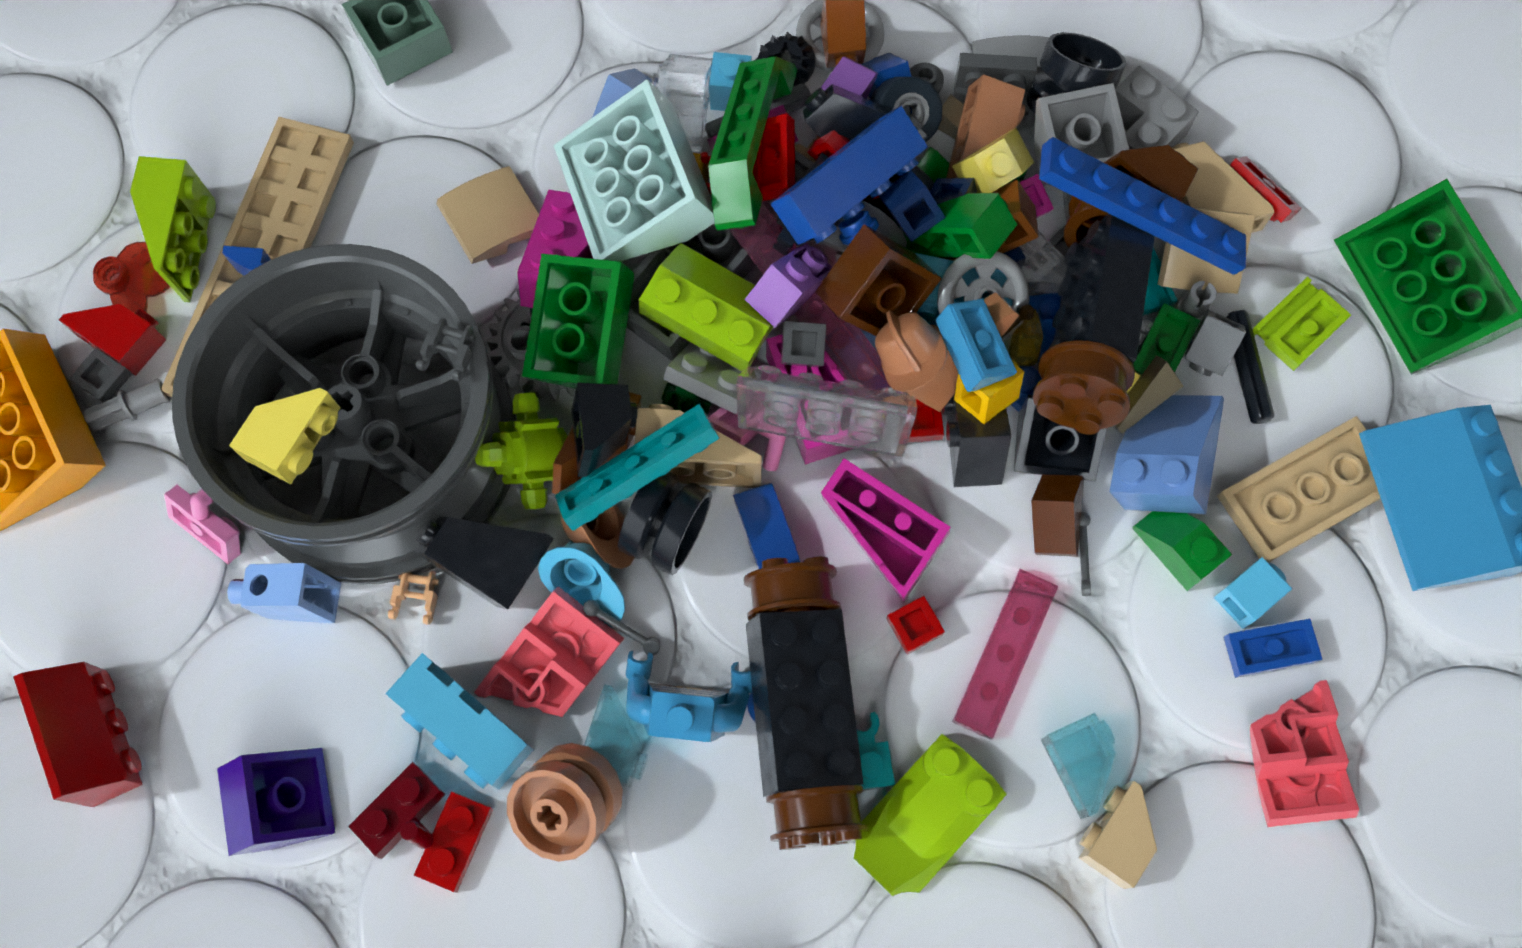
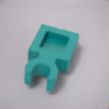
(875, 758)

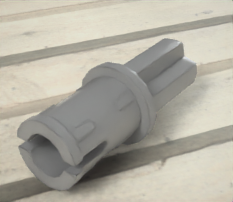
(125, 405)

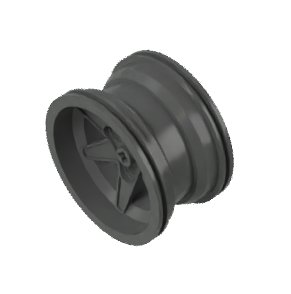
(267, 334)

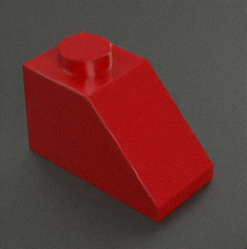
(118, 333)

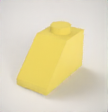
(996, 162)

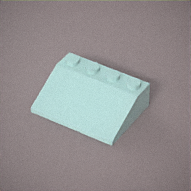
(635, 177)

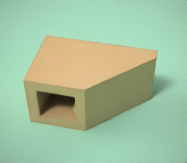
(1123, 839)

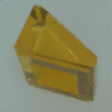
(1027, 342)

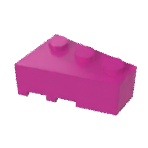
(885, 525)

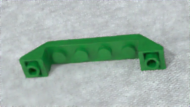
(732, 183)

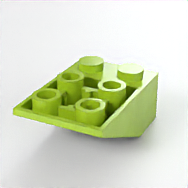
(173, 218)

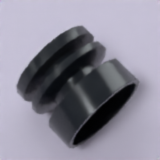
(1074, 64)

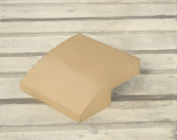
(489, 214)
(1183, 269)

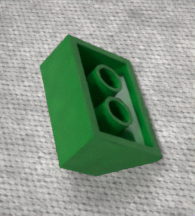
(578, 321)

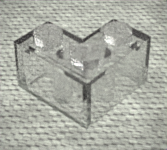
(686, 85)

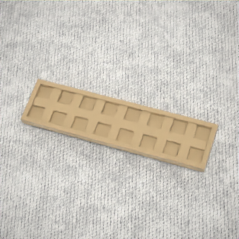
(279, 206)

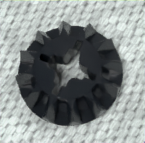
(798, 50)

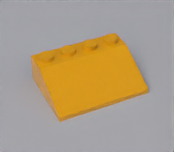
(42, 431)

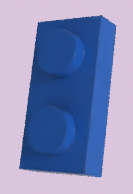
(1272, 648)

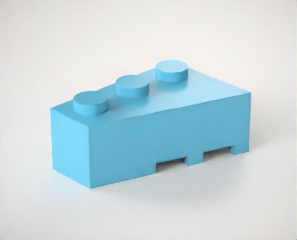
(459, 723)

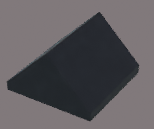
(1054, 448)

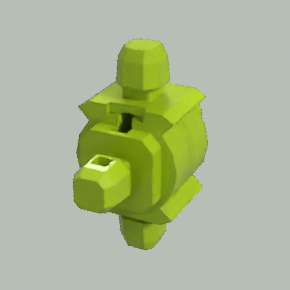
(525, 450)

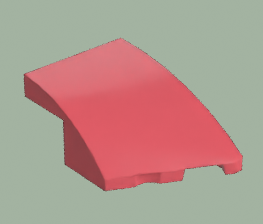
(552, 657)
(1302, 762)

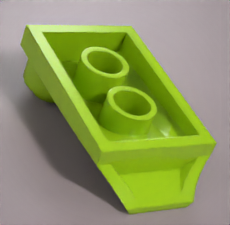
(926, 817)

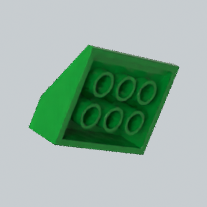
(1431, 278)

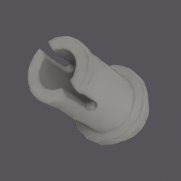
(1198, 300)

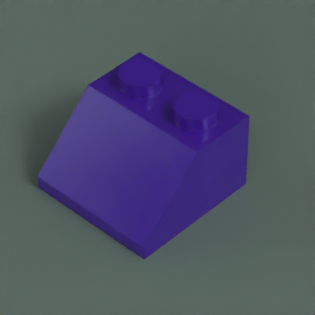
(275, 800)

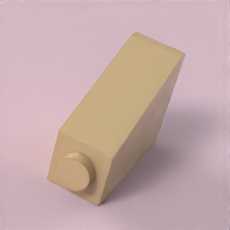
(1221, 187)

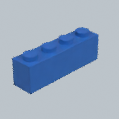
(849, 176)

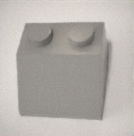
(1083, 119)

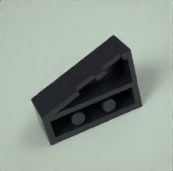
(976, 448)

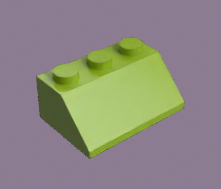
(705, 307)

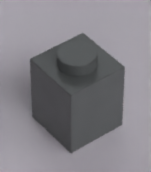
(1214, 344)

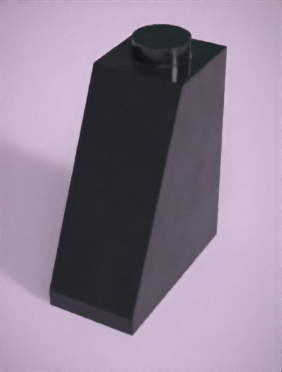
(844, 112)
(483, 556)

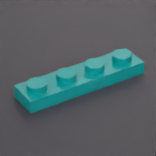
(636, 467)

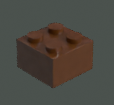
(874, 279)

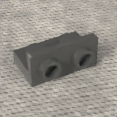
(1009, 69)

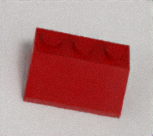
(79, 733)

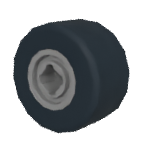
(912, 93)

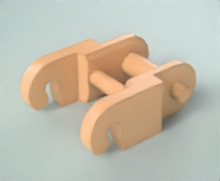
(401, 592)

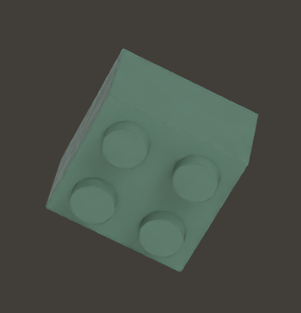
(398, 35)

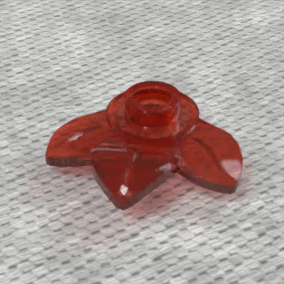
(136, 277)

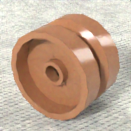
(564, 802)

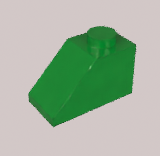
(1182, 545)

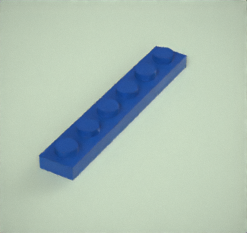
(1142, 206)

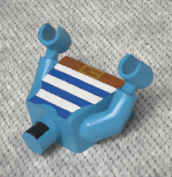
(685, 711)

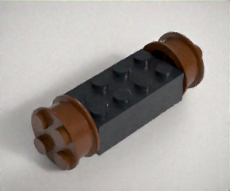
(1096, 322)
(804, 704)

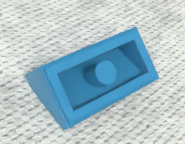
(975, 344)

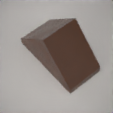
(1057, 514)

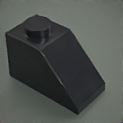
(600, 423)

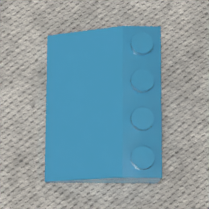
(1449, 496)

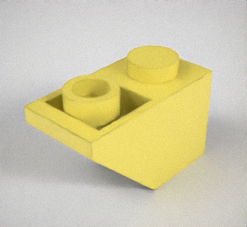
(285, 432)

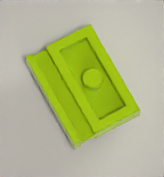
(1300, 323)

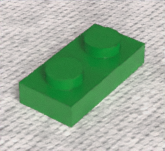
(1167, 338)

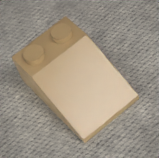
(720, 464)

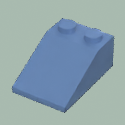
(1169, 456)

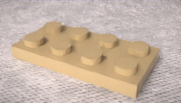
(1303, 492)

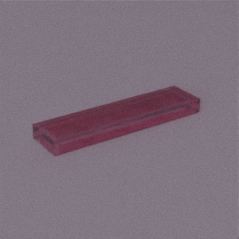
(1005, 654)

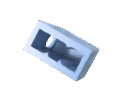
(287, 592)

